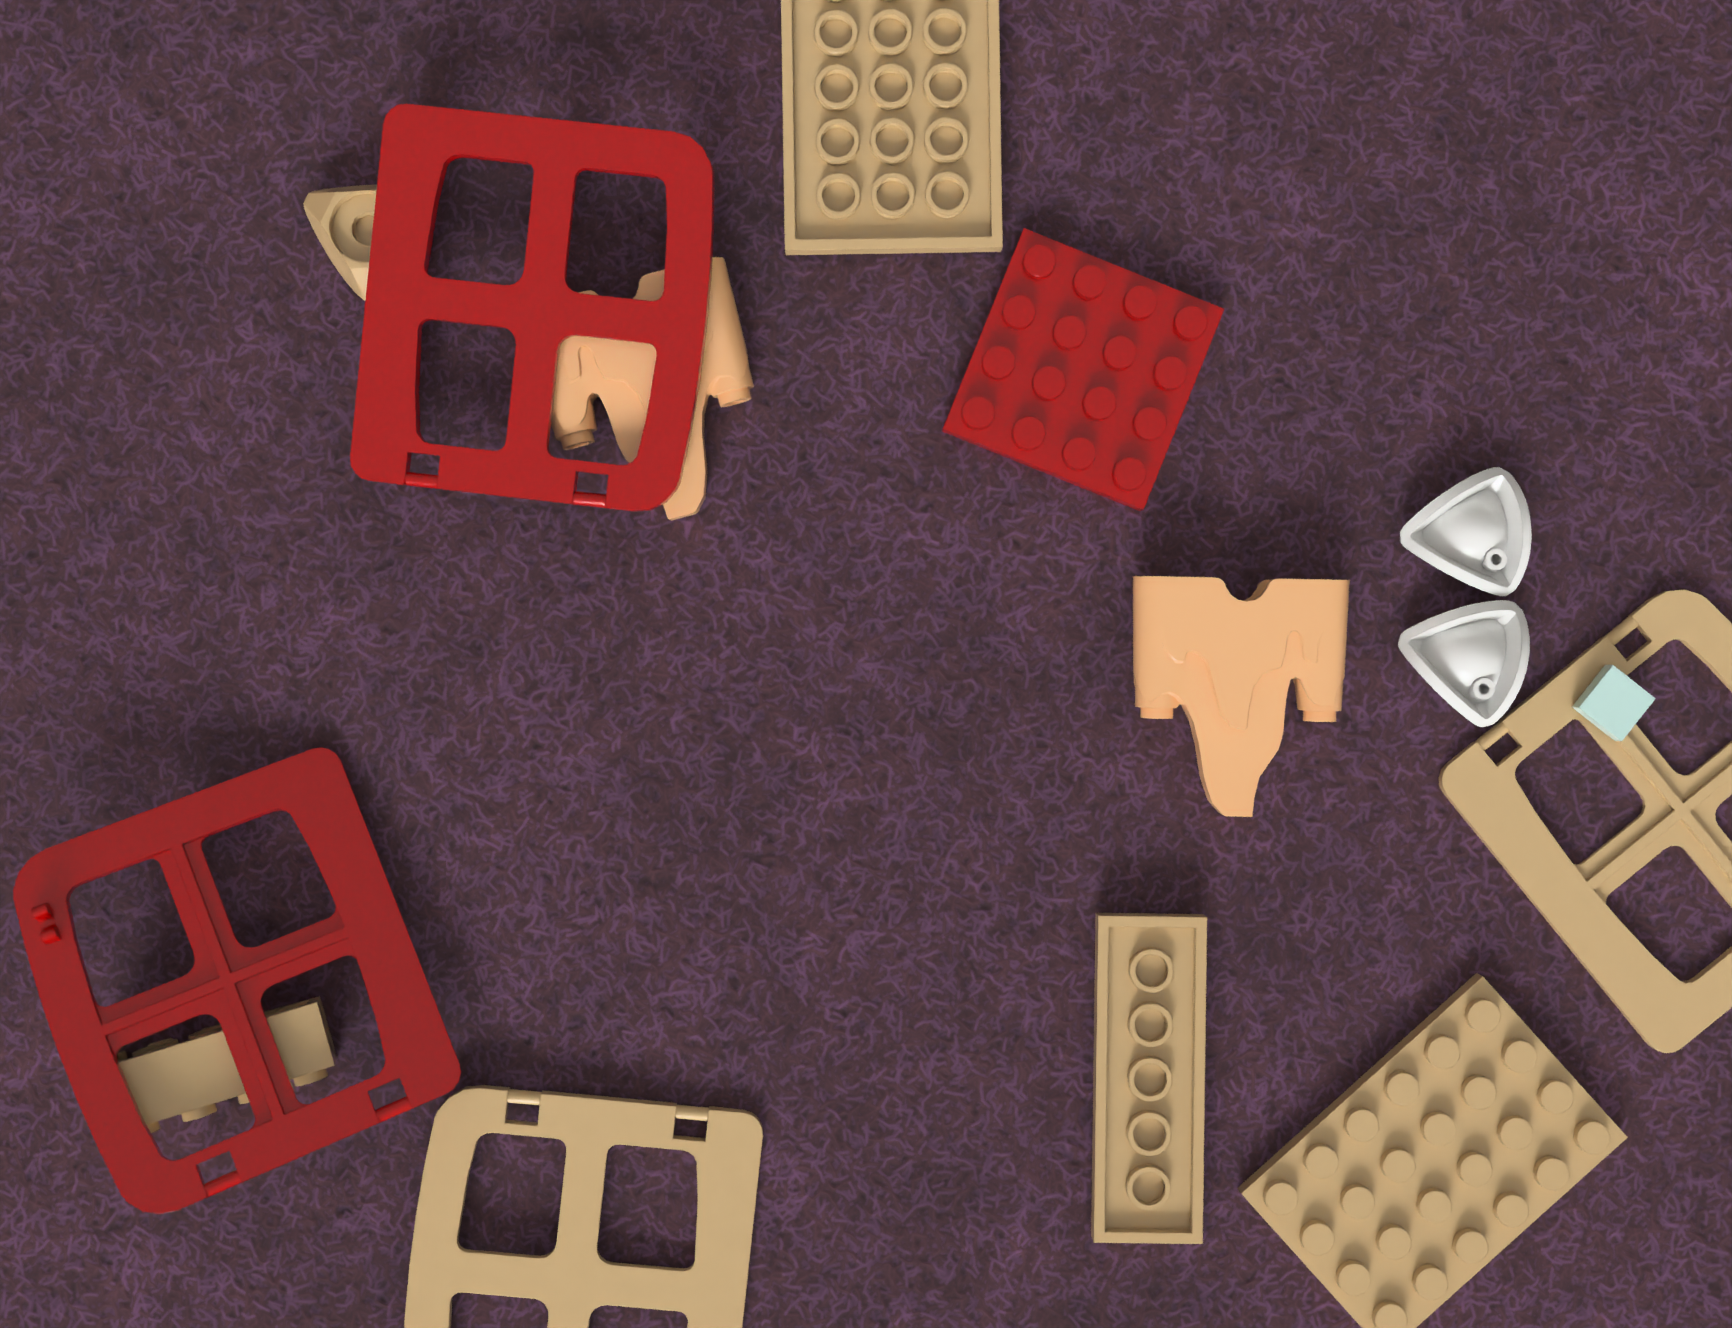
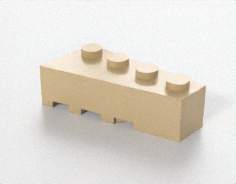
(199, 1072)

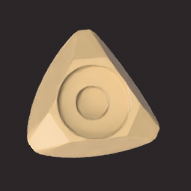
(344, 227)

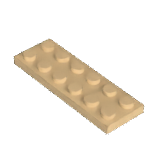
(1149, 1078)

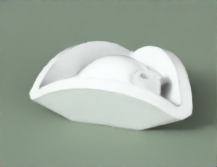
(1475, 532)
(1472, 657)

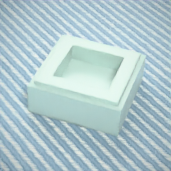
(1613, 702)

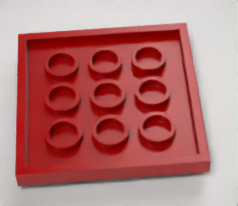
(1083, 370)

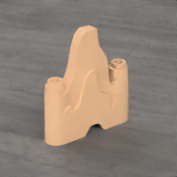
(623, 380)
(1234, 668)

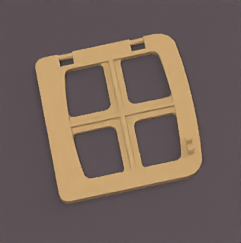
(1674, 813)
(574, 1275)

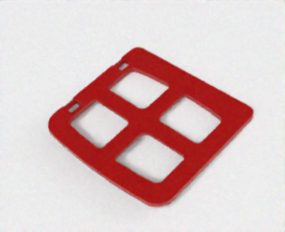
(537, 309)
(232, 978)

